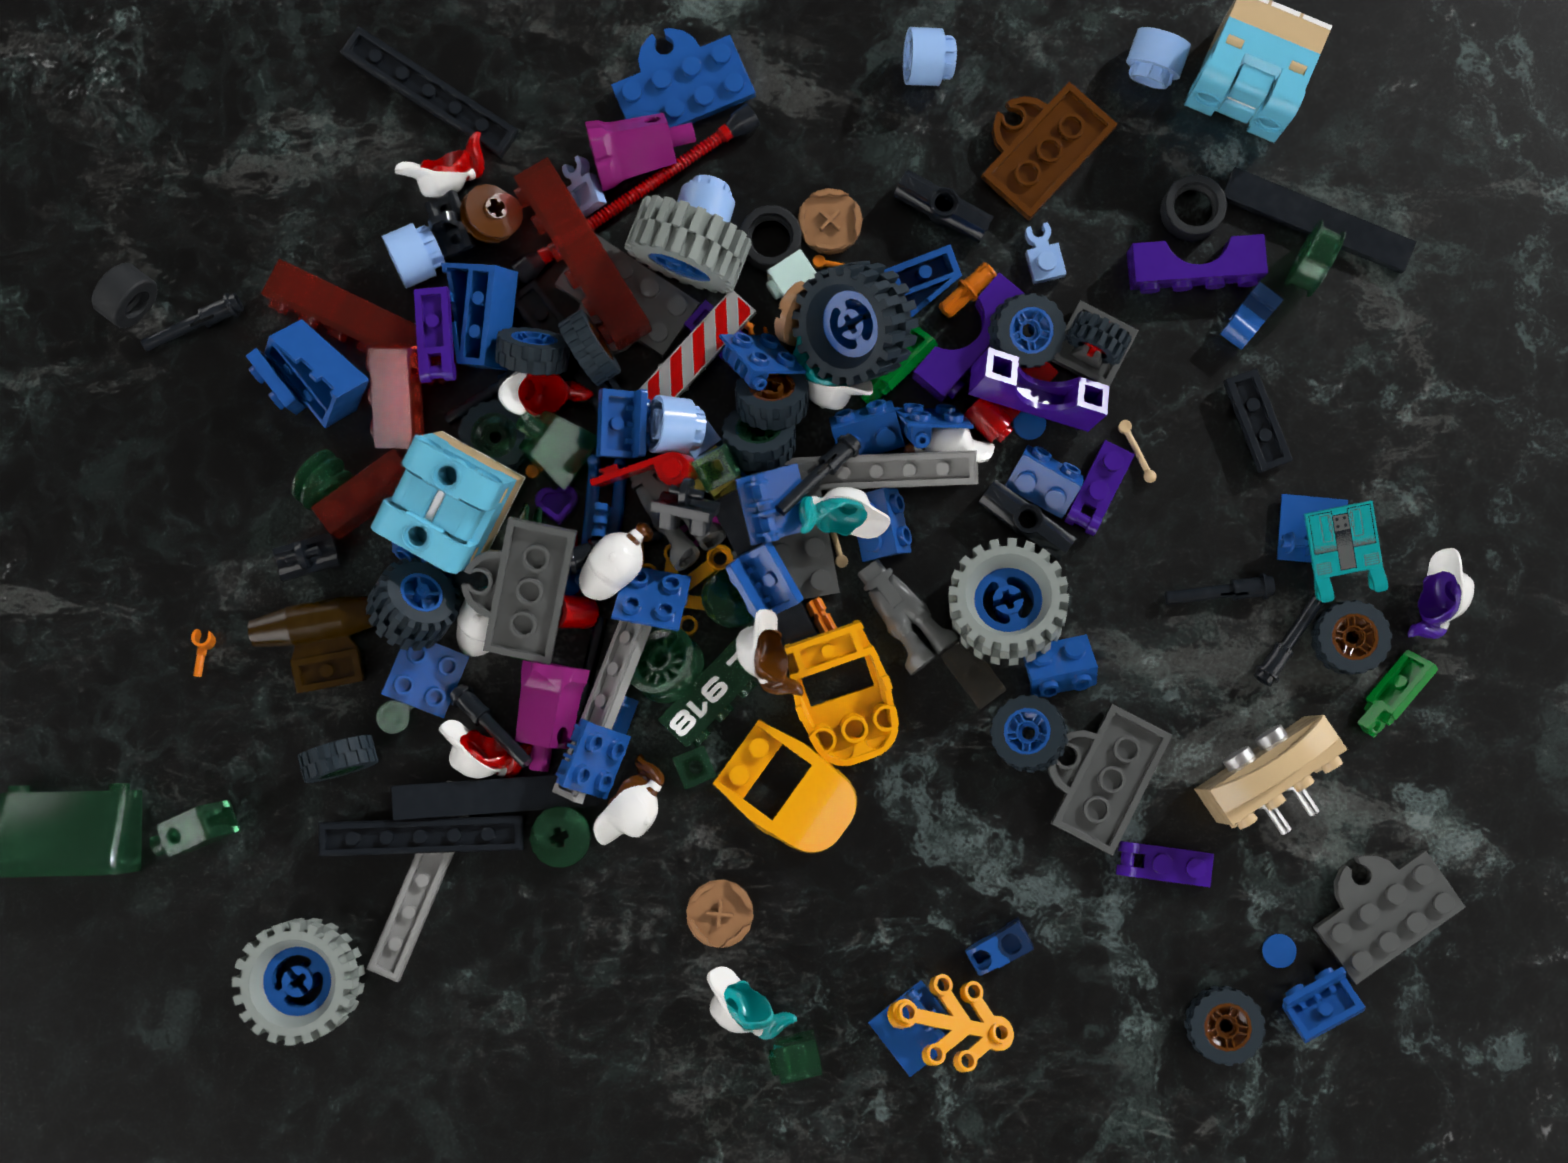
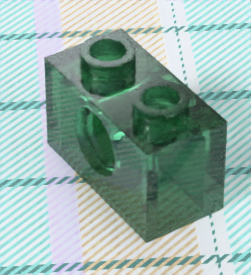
(795, 1057)

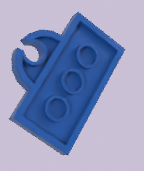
(686, 82)

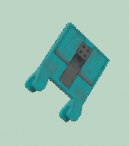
(1344, 543)

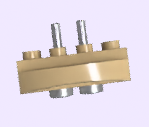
(1278, 764)

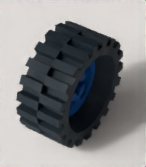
(841, 298)

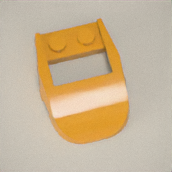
(856, 723)
(816, 808)

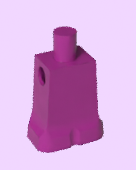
(634, 146)
(548, 708)

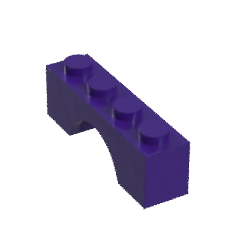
(1156, 266)
(944, 368)
(1071, 402)

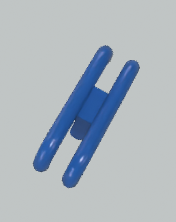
(600, 517)

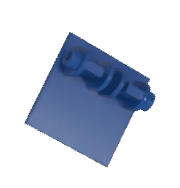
(757, 357)
(918, 421)
(758, 499)
(1292, 530)
(653, 599)
(425, 677)
(594, 759)
(909, 1042)

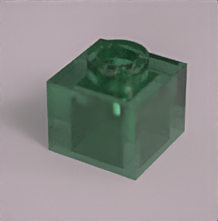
(709, 475)
(683, 763)

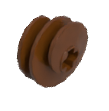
(490, 213)

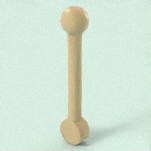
(1124, 427)
(841, 560)

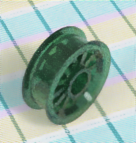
(1315, 258)
(678, 675)

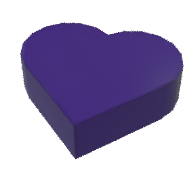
(557, 503)

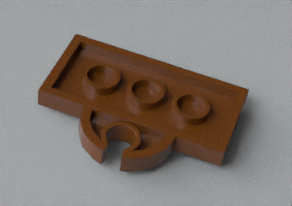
(1044, 146)

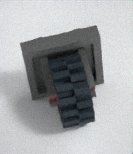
(1094, 344)

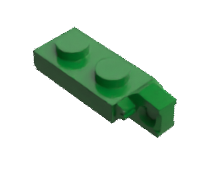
(919, 351)
(1396, 691)

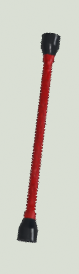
(738, 124)

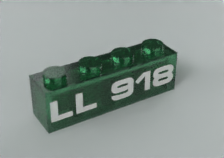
(709, 699)

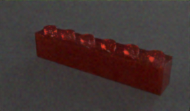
(582, 253)
(337, 310)

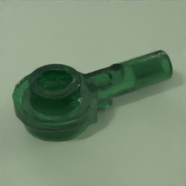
(393, 716)

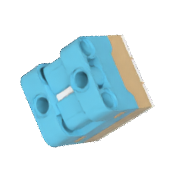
(1259, 66)
(447, 502)

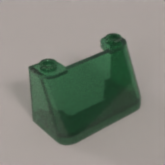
(70, 832)

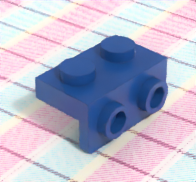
(282, 393)
(623, 423)
(873, 426)
(1045, 480)
(897, 536)
(763, 580)
(1063, 667)
(1322, 1004)

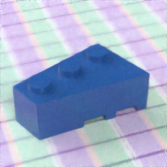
(927, 276)
(481, 307)
(317, 372)

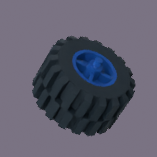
(413, 604)

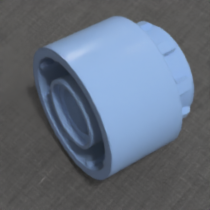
(928, 56)
(1157, 57)
(709, 194)
(413, 253)
(675, 425)

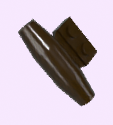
(321, 637)

